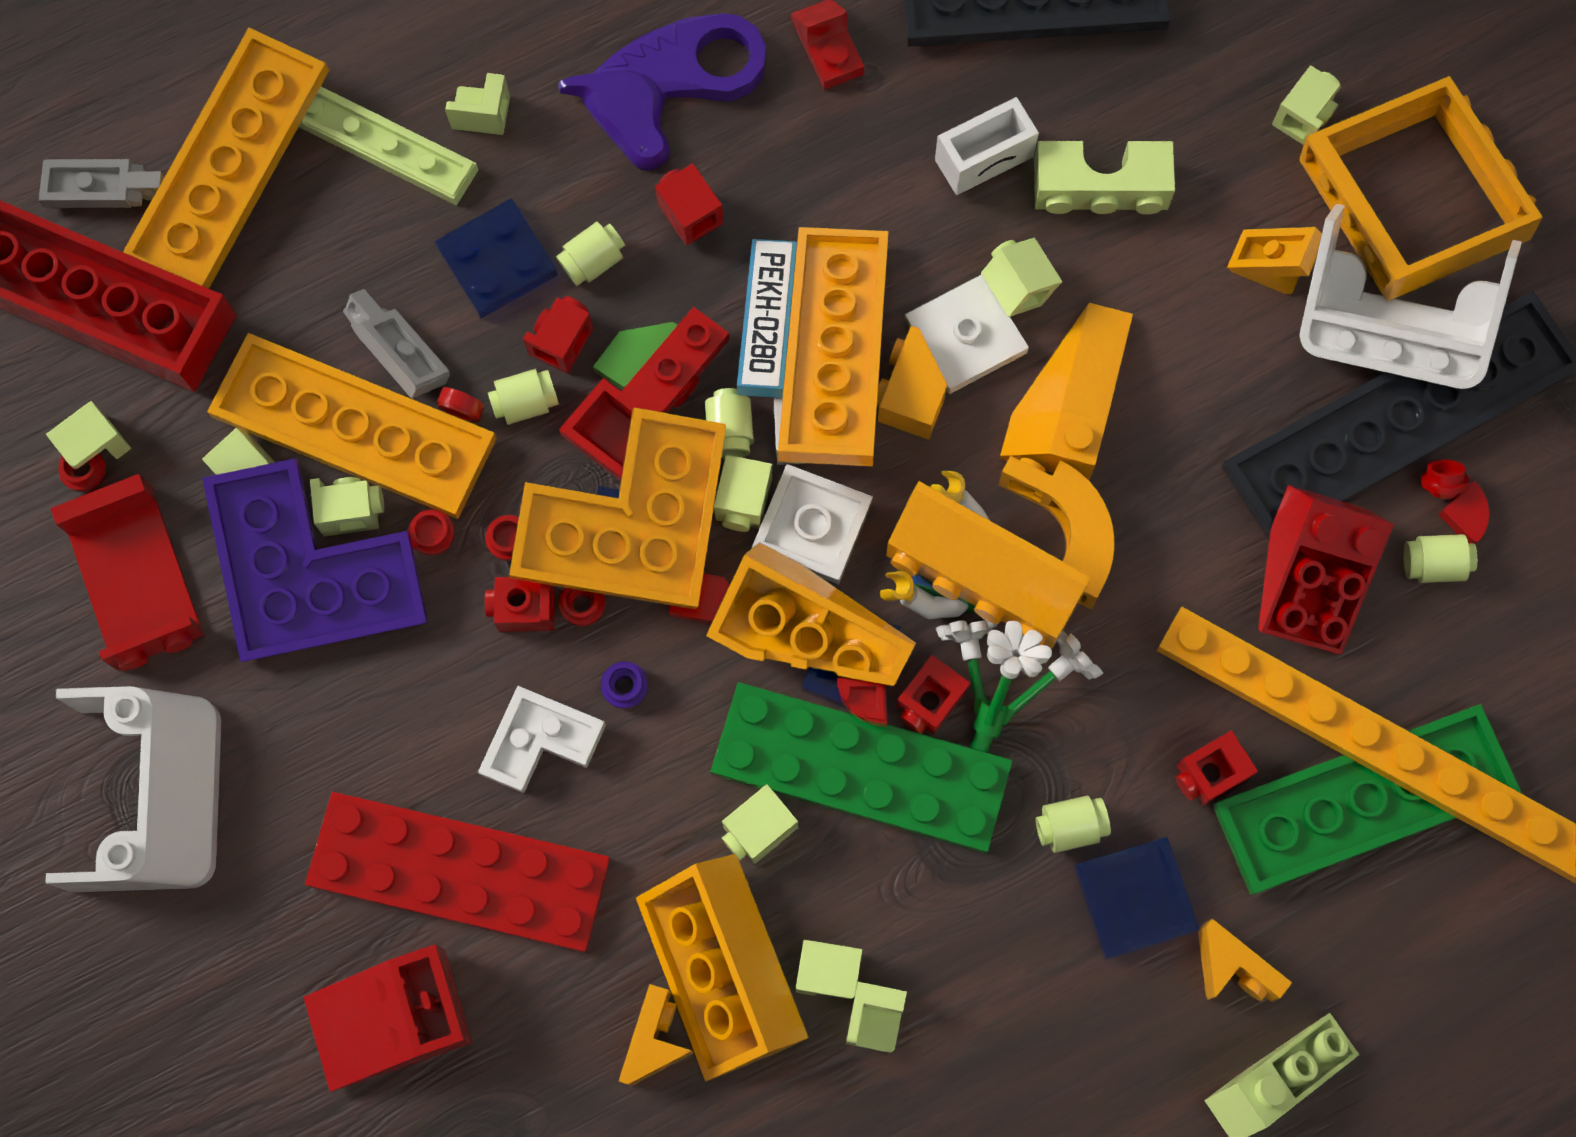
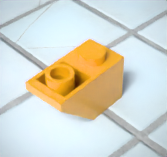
(915, 389)

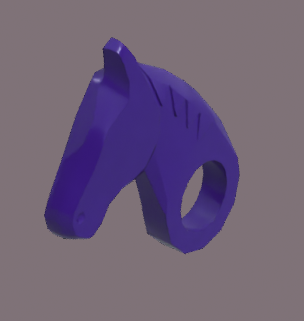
(633, 83)

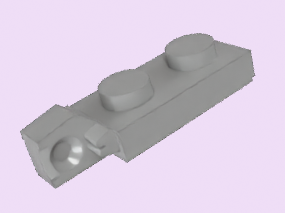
(96, 183)
(395, 345)

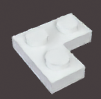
(536, 725)

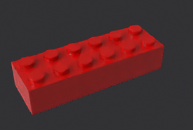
(109, 299)

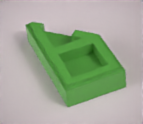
(630, 352)

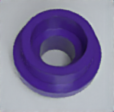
(621, 671)

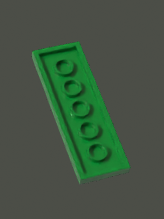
(862, 768)
(1345, 807)

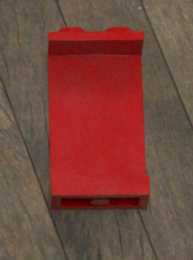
(130, 572)

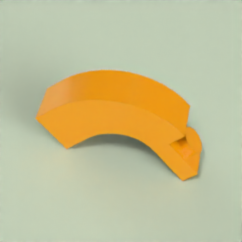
(1078, 511)

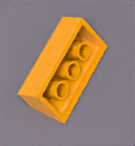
(984, 565)
(721, 966)

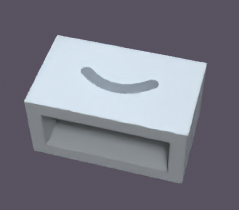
(986, 146)

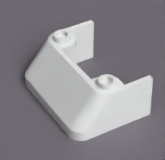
(1400, 334)
(176, 791)

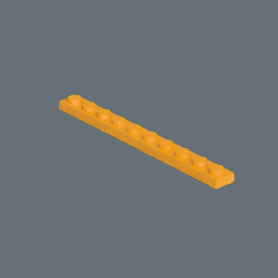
(1373, 742)

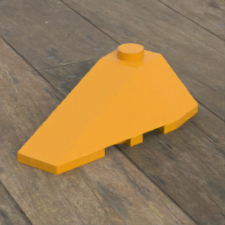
(1072, 395)
(798, 618)

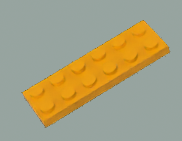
(227, 158)
(834, 347)
(352, 425)

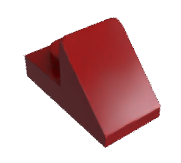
(828, 42)

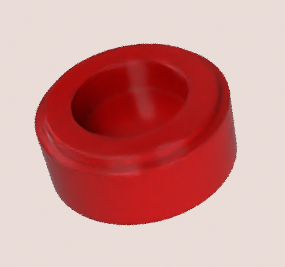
(460, 405)

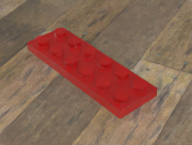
(458, 872)

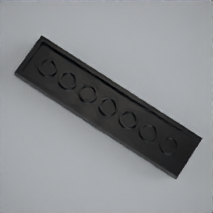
(1400, 419)

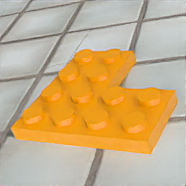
(646, 540)

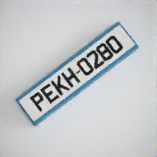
(767, 318)

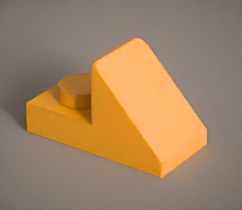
(1276, 256)
(1225, 955)
(646, 1053)

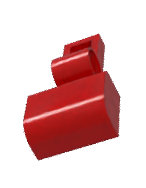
(665, 381)

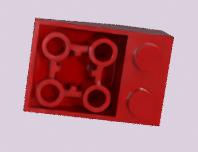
(1319, 568)
(387, 1017)

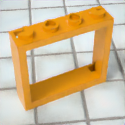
(1476, 147)

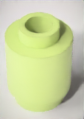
(591, 253)
(523, 396)
(736, 413)
(1440, 558)
(1073, 823)

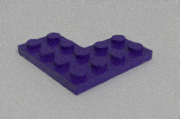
(285, 589)

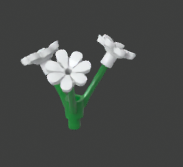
(1015, 654)

